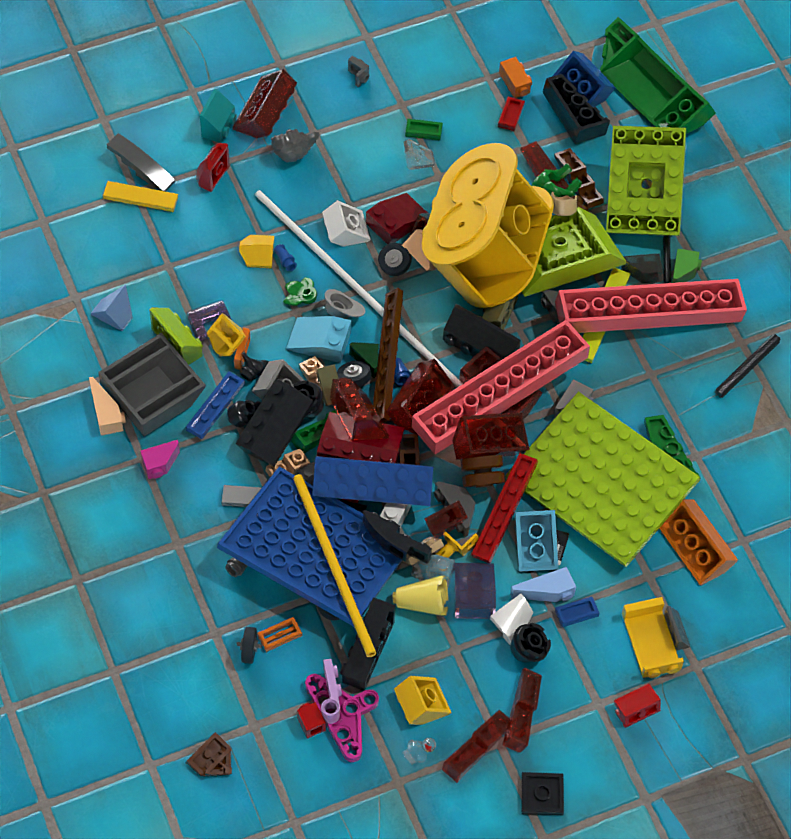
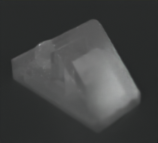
(418, 155)

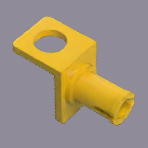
(452, 546)

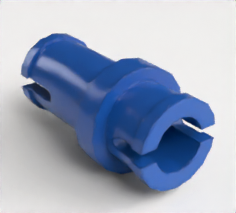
(287, 259)

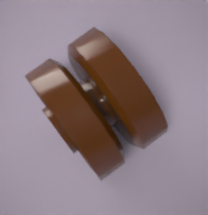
(483, 473)

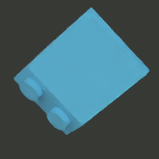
(320, 337)
(536, 540)

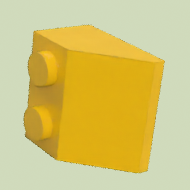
(422, 700)

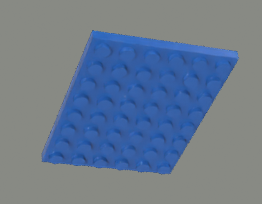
(282, 545)

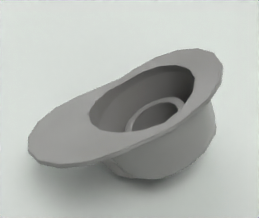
(341, 305)

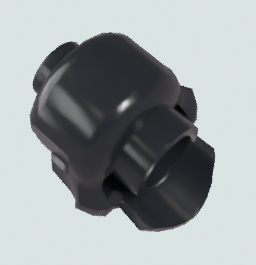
(241, 412)

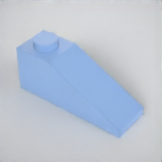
(548, 587)

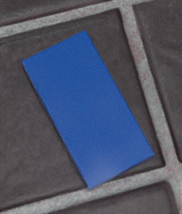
(577, 611)

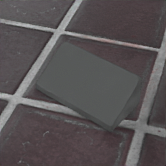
(676, 628)

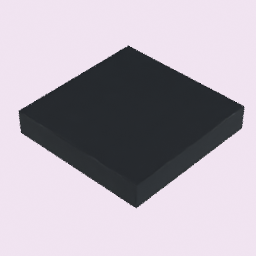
(542, 793)

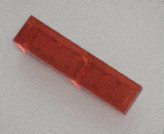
(539, 162)
(521, 715)
(476, 747)

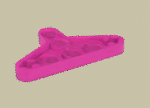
(347, 721)

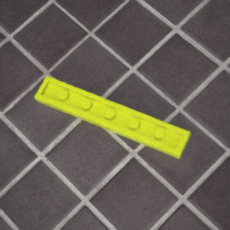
(594, 339)

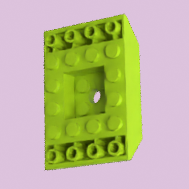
(646, 155)
(583, 252)

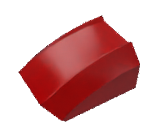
(213, 166)

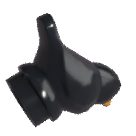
(252, 367)

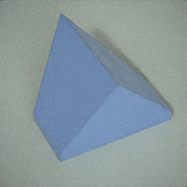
(114, 309)

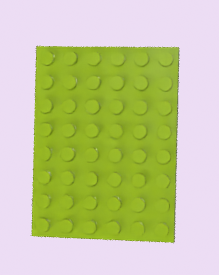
(605, 479)

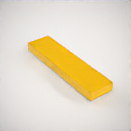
(140, 196)

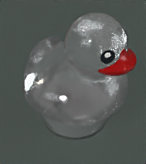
(417, 750)

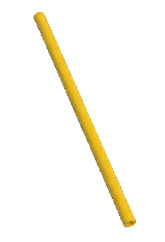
(334, 566)

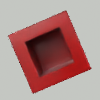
(311, 719)

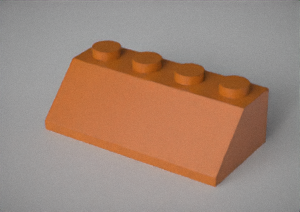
(697, 542)

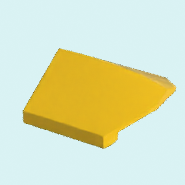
(257, 251)
(225, 336)

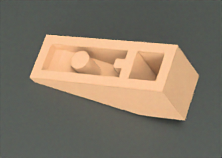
(107, 410)

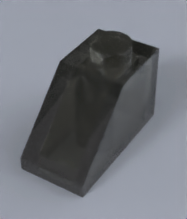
(644, 267)

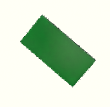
(424, 129)

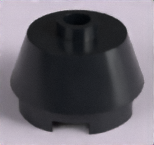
(314, 392)
(530, 643)

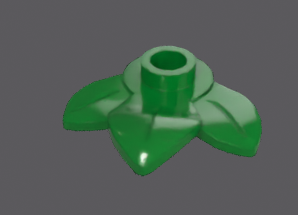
(300, 292)

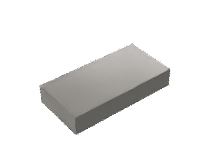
(238, 495)

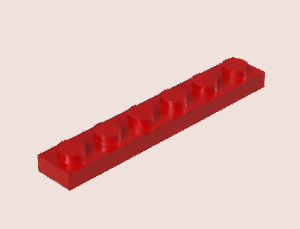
(504, 508)

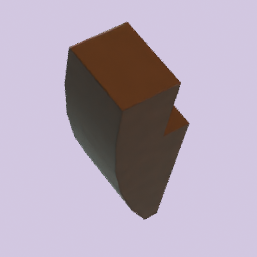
(409, 450)

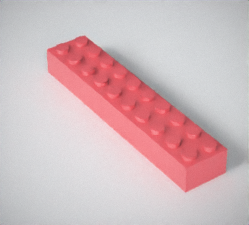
(651, 305)
(502, 384)

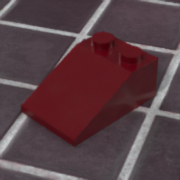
(393, 217)

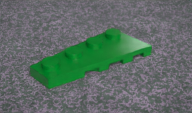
(663, 437)

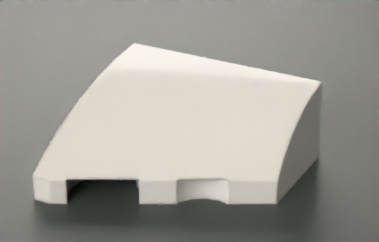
(512, 616)

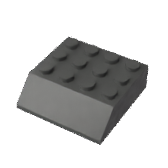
(152, 384)

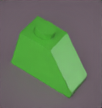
(686, 265)

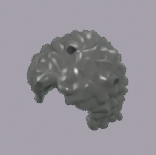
(293, 144)

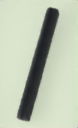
(747, 365)

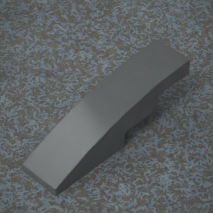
(142, 163)

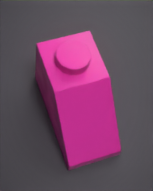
(159, 458)

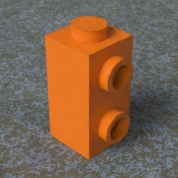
(515, 77)

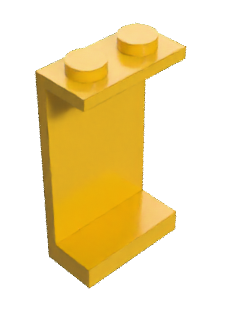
(651, 638)

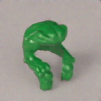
(544, 182)

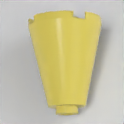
(424, 596)

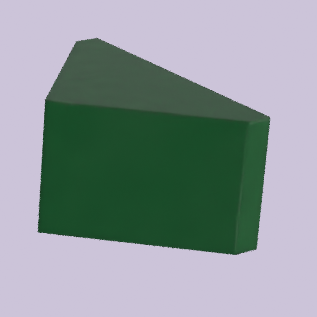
(367, 353)

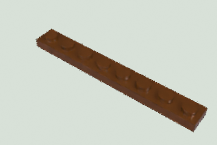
(388, 353)

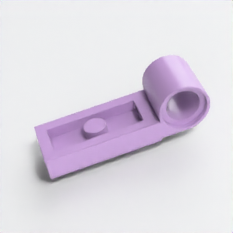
(334, 692)

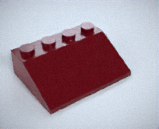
(337, 443)

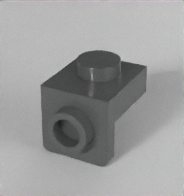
(358, 68)

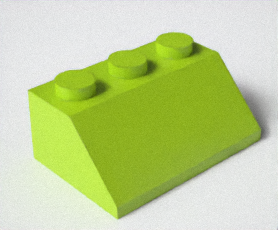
(178, 335)

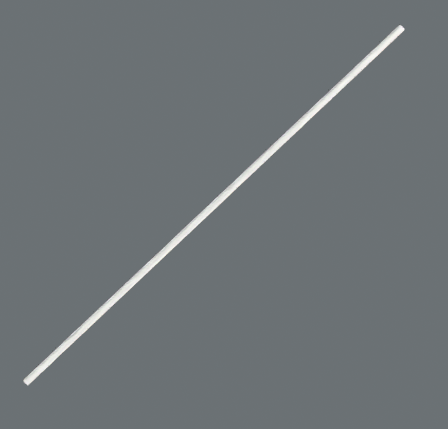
(350, 281)

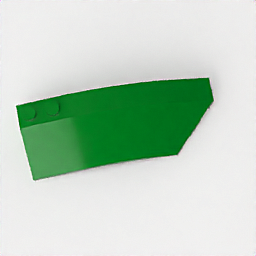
(650, 81)

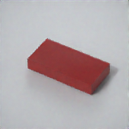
(511, 113)

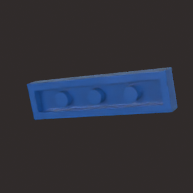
(215, 405)

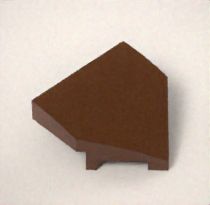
(212, 758)

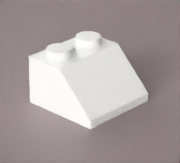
(345, 224)

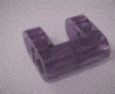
(204, 315)

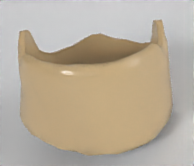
(564, 205)

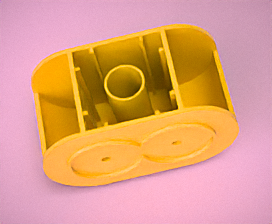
(487, 226)

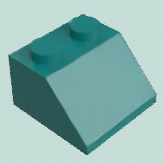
(217, 117)

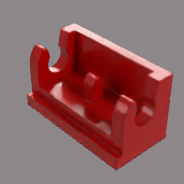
(637, 705)

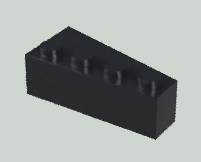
(573, 110)
(379, 623)

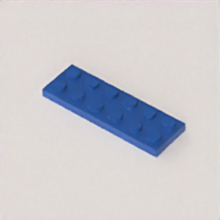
(372, 481)

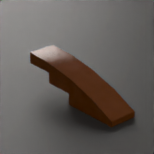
(587, 190)

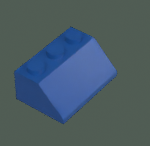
(586, 78)

